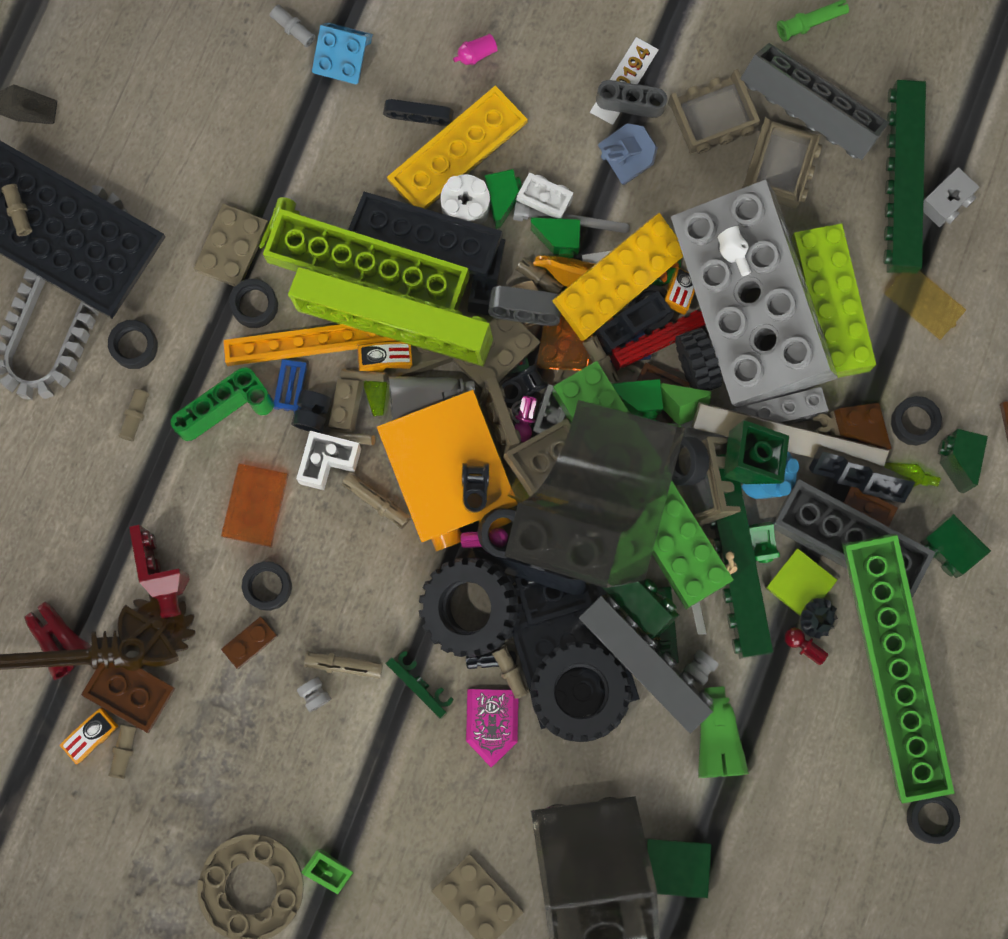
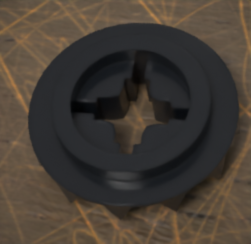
(809, 622)

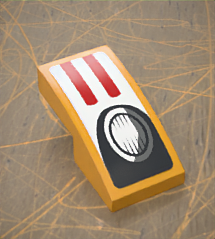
(680, 291)
(384, 355)
(89, 735)

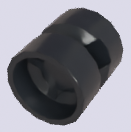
(311, 411)

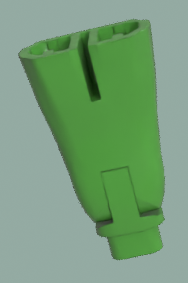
(720, 742)

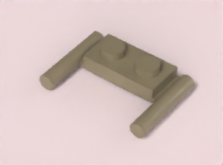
(347, 403)

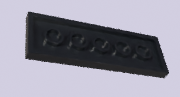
(427, 232)

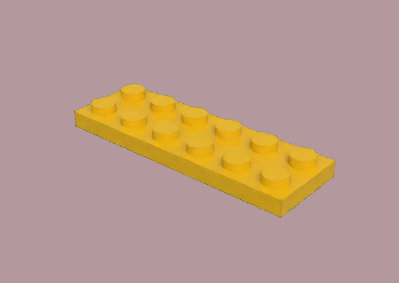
(457, 148)
(619, 277)

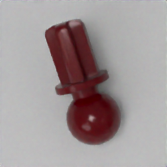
(796, 638)

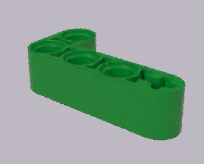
(190, 429)

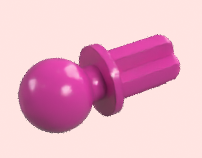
(526, 416)
(497, 536)

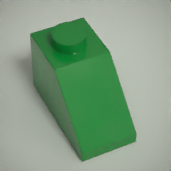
(503, 192)
(558, 235)
(641, 397)

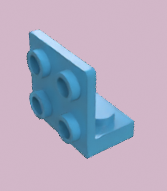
(340, 52)

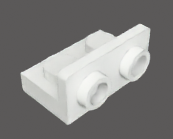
(545, 196)

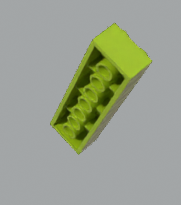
(356, 257)
(391, 315)

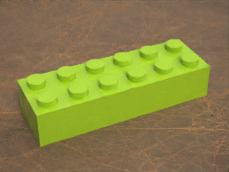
(835, 296)

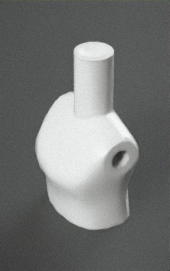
(734, 248)

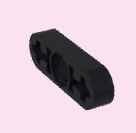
(418, 112)

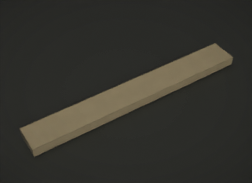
(801, 440)

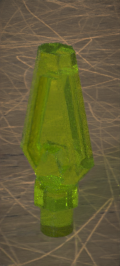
(376, 396)
(914, 472)

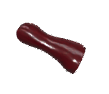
(44, 636)

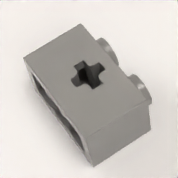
(959, 188)
(548, 413)

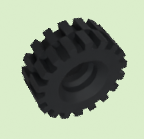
(698, 360)

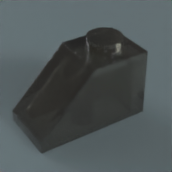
(27, 105)

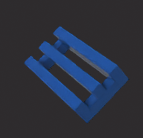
(294, 364)

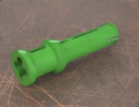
(803, 22)

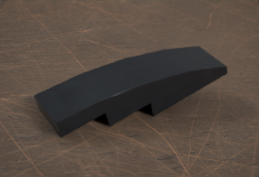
(861, 474)

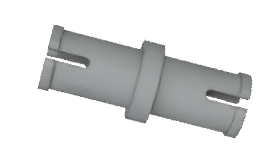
(292, 25)

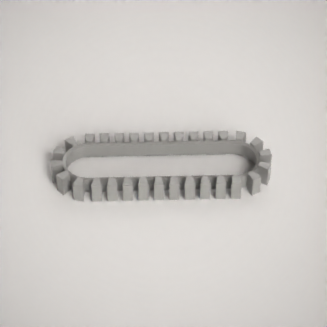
(12, 380)

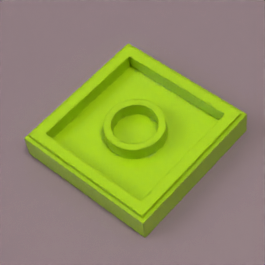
(800, 582)

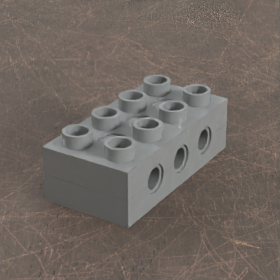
(783, 308)

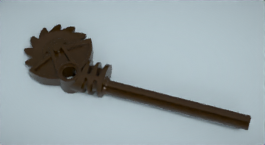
(138, 631)

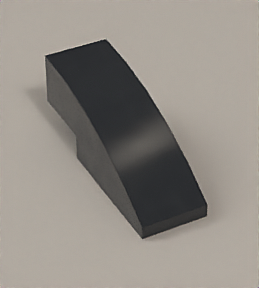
(481, 287)
(632, 322)

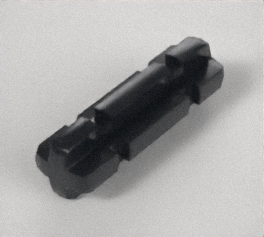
(485, 661)

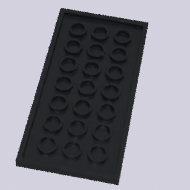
(75, 235)

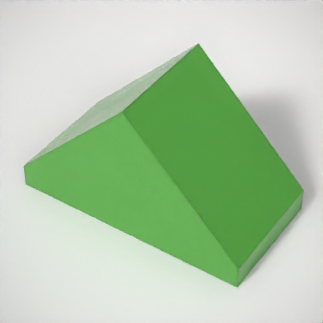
(682, 402)
(327, 871)

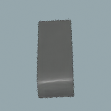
(642, 93)
(524, 306)

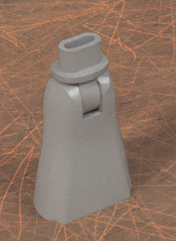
(416, 393)

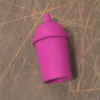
(475, 50)

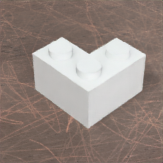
(322, 454)

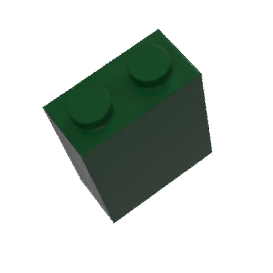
(680, 867)

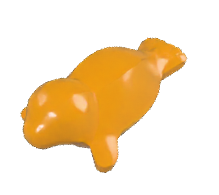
(562, 268)

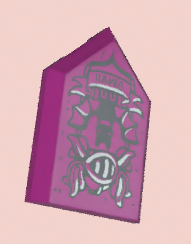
(491, 723)

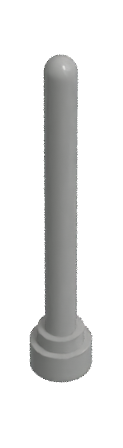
(524, 212)

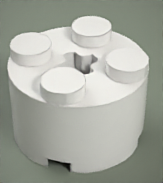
(469, 189)

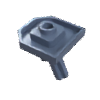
(629, 151)

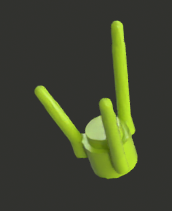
(282, 203)

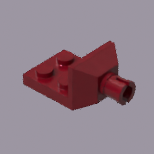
(160, 585)

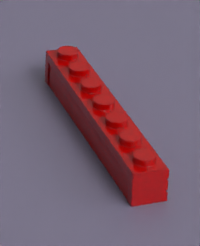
(656, 341)

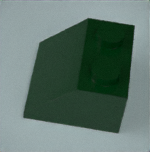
(756, 454)
(963, 458)
(955, 546)

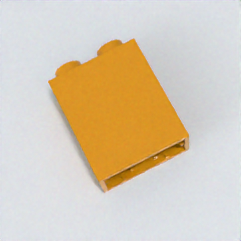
(428, 460)

